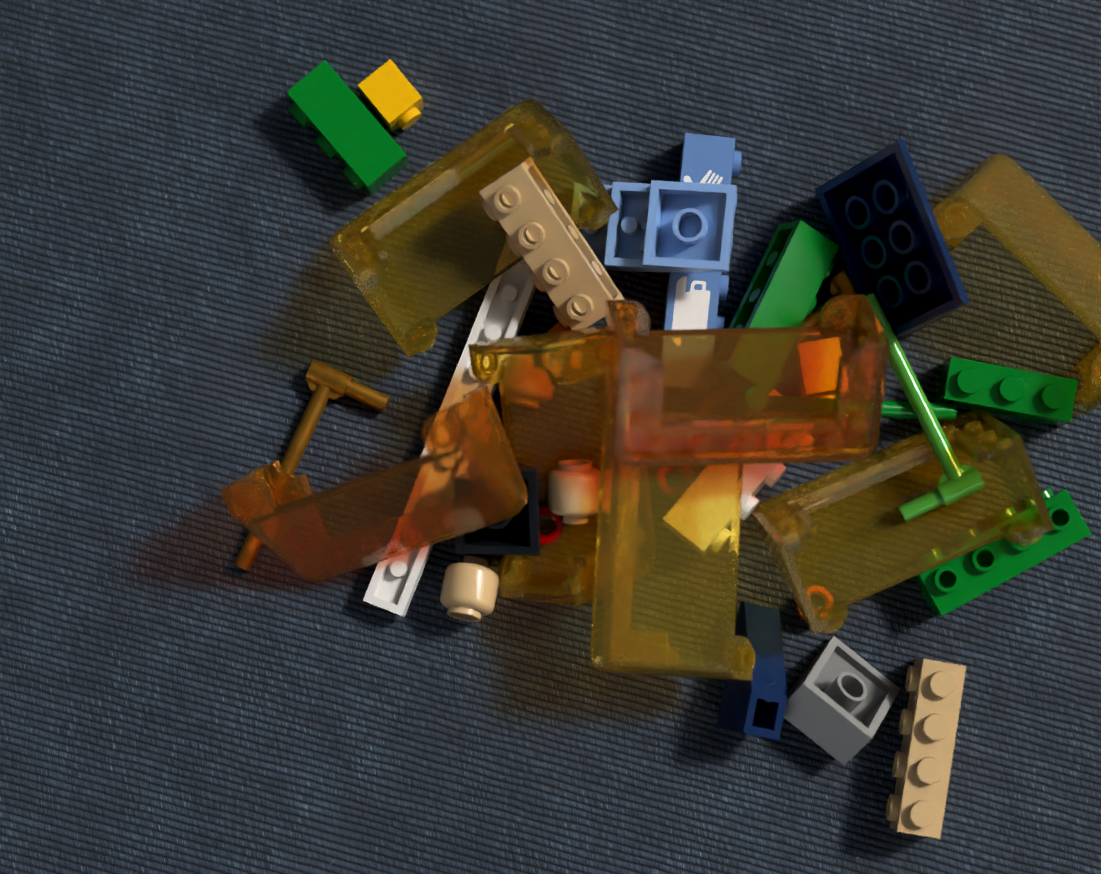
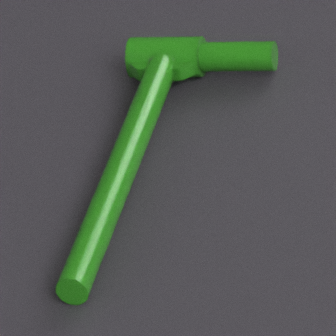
(958, 480)

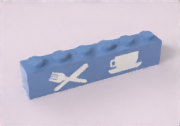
(695, 297)

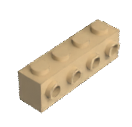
(550, 245)
(926, 748)

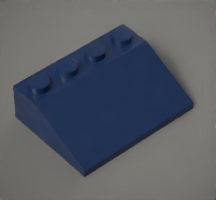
(892, 240)

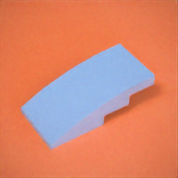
(666, 227)

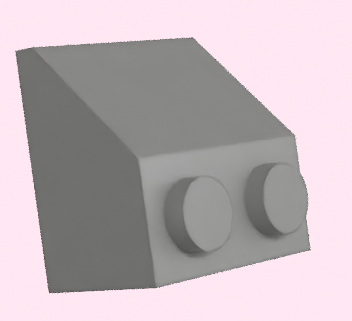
(839, 701)

